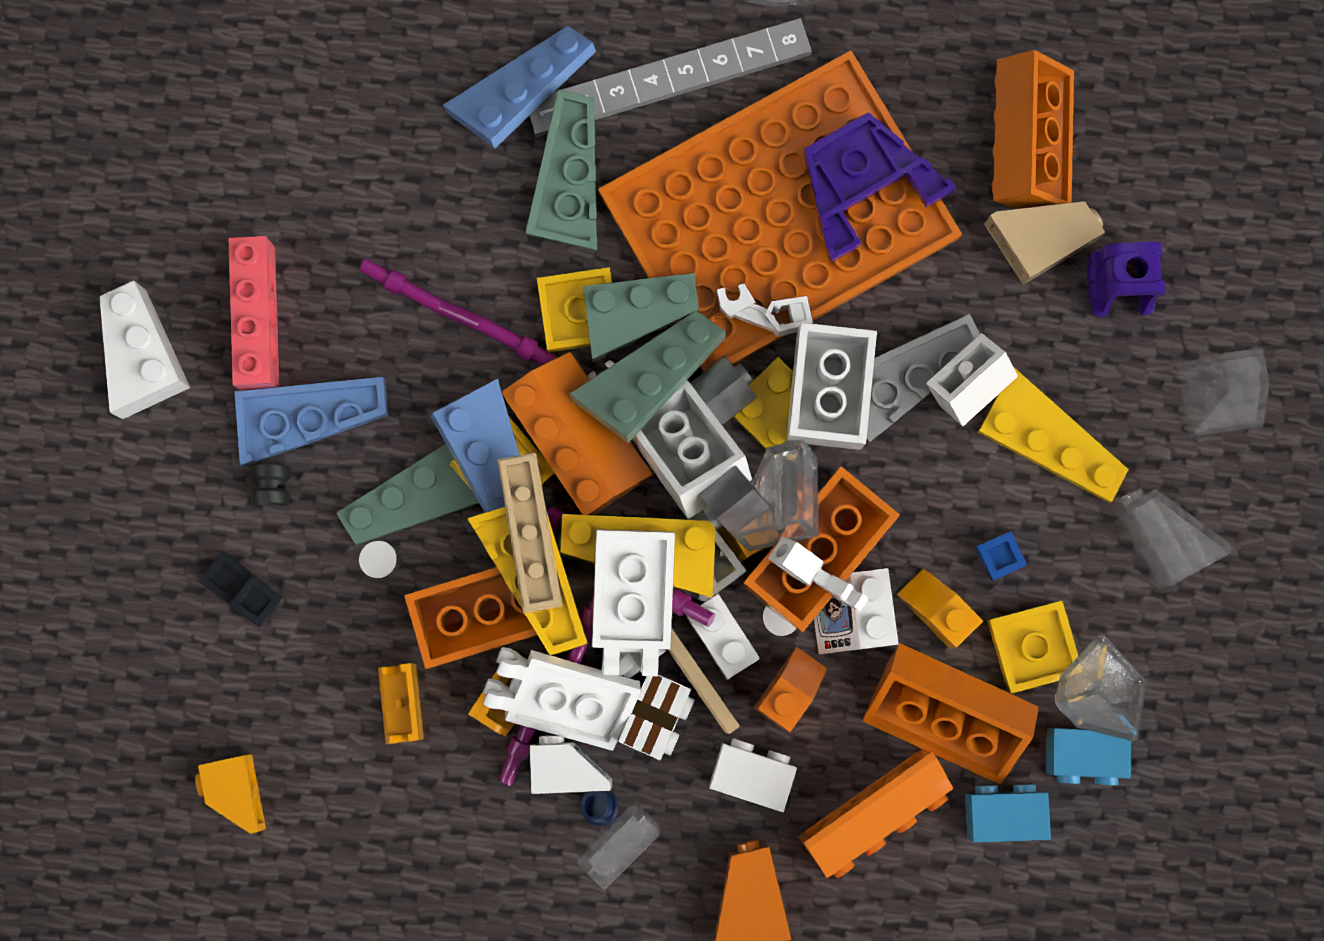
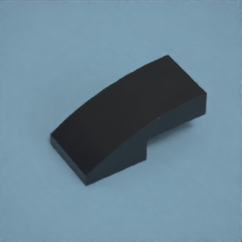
(240, 589)

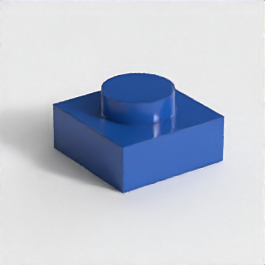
(1000, 556)

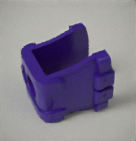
(1110, 279)

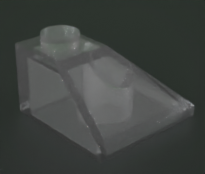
(1224, 392)
(1102, 691)

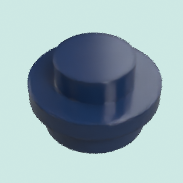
(599, 807)

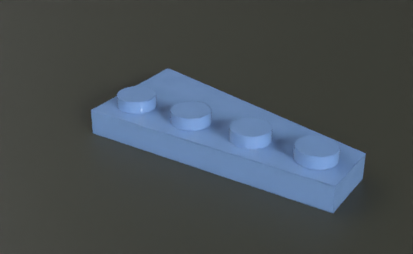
(515, 91)
(297, 415)
(478, 435)

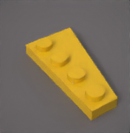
(1044, 434)
(692, 546)
(556, 627)

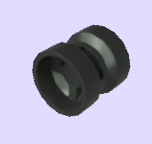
(270, 485)

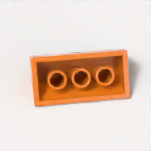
(1033, 131)
(581, 451)
(848, 526)
(466, 617)
(951, 714)
(877, 812)

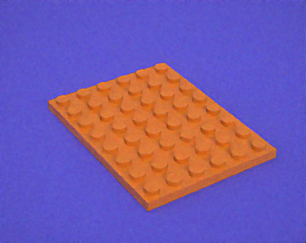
(744, 210)

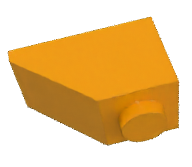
(940, 609)
(232, 791)

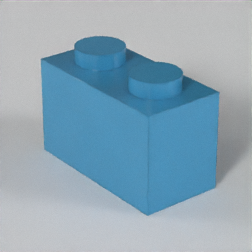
(1086, 754)
(1007, 815)

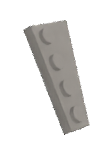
(903, 372)

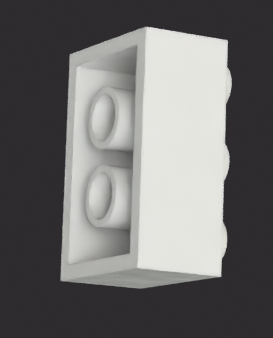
(831, 386)
(688, 448)

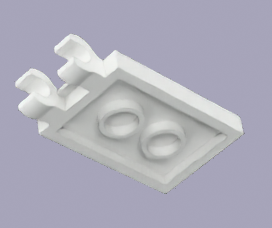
(632, 596)
(562, 697)

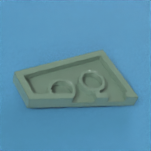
(632, 309)

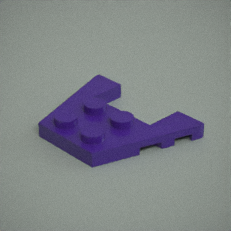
(858, 164)

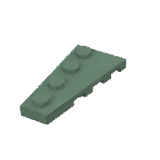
(566, 184)
(646, 379)
(408, 499)

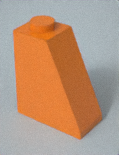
(791, 690)
(751, 898)

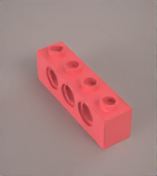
(253, 313)

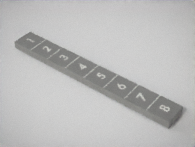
(685, 72)

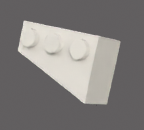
(137, 352)

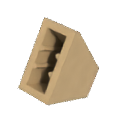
(1043, 235)

